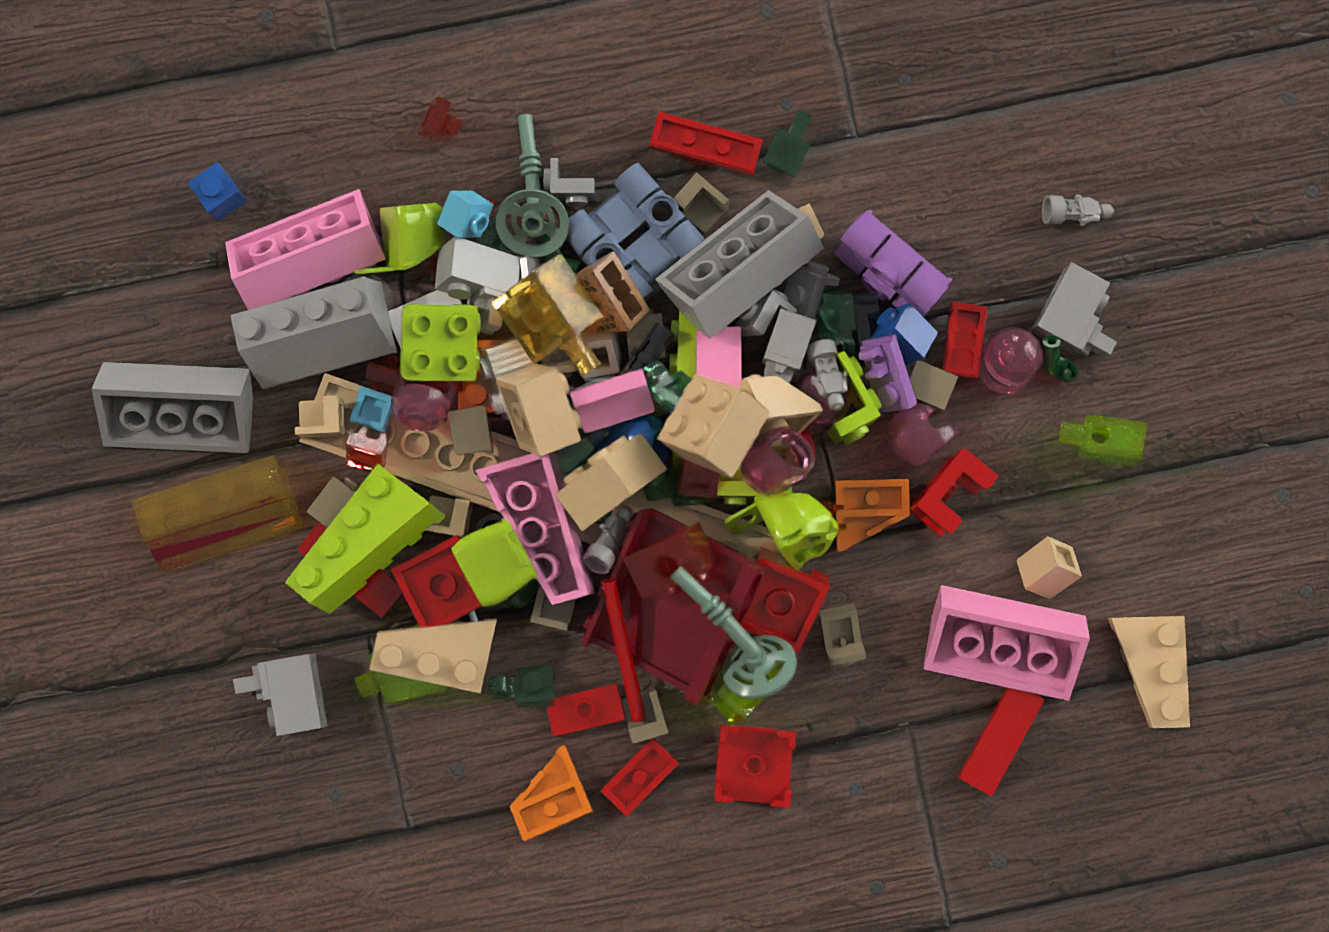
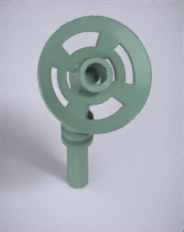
(537, 202)
(753, 648)

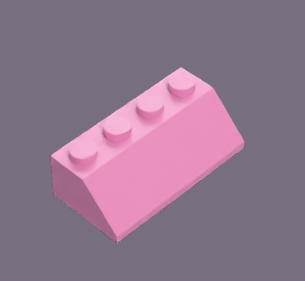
(304, 251)
(1006, 642)

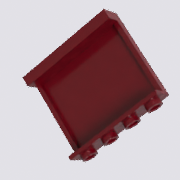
(671, 633)

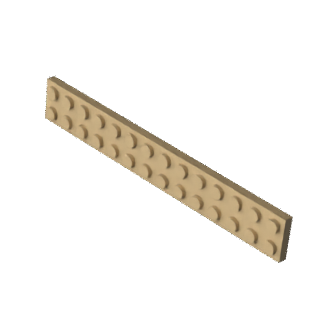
(431, 462)

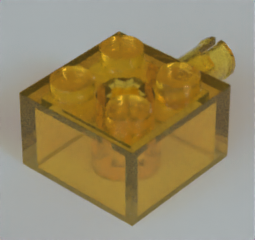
(551, 313)

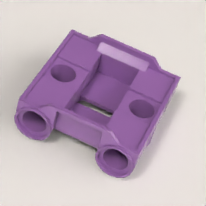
(890, 265)

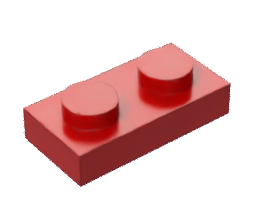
(639, 776)

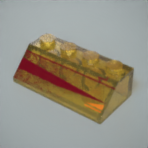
(218, 513)

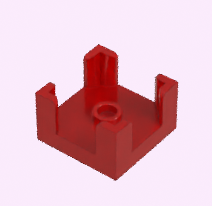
(965, 470)
(436, 586)
(786, 601)
(754, 765)

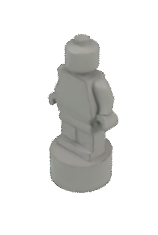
(1085, 210)
(829, 380)
(600, 555)

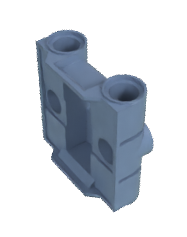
(621, 215)

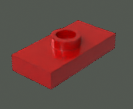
(964, 340)
(586, 710)

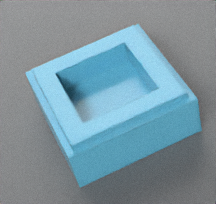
(372, 410)

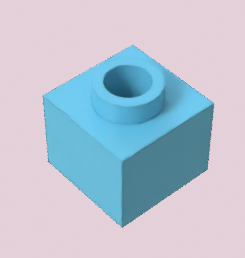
(465, 214)

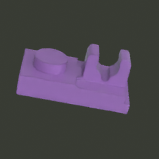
(887, 373)

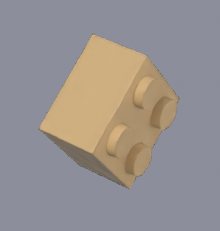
(539, 409)
(714, 425)
(609, 479)

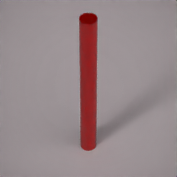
(623, 649)

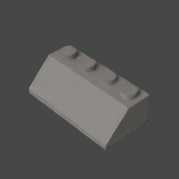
(740, 263)
(315, 332)
(174, 407)

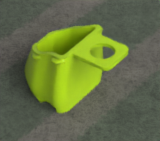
(409, 235)
(796, 522)
(494, 562)

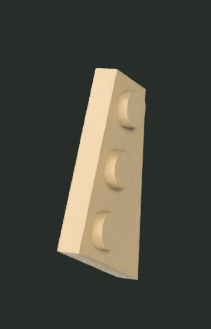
(440, 654)
(1158, 666)

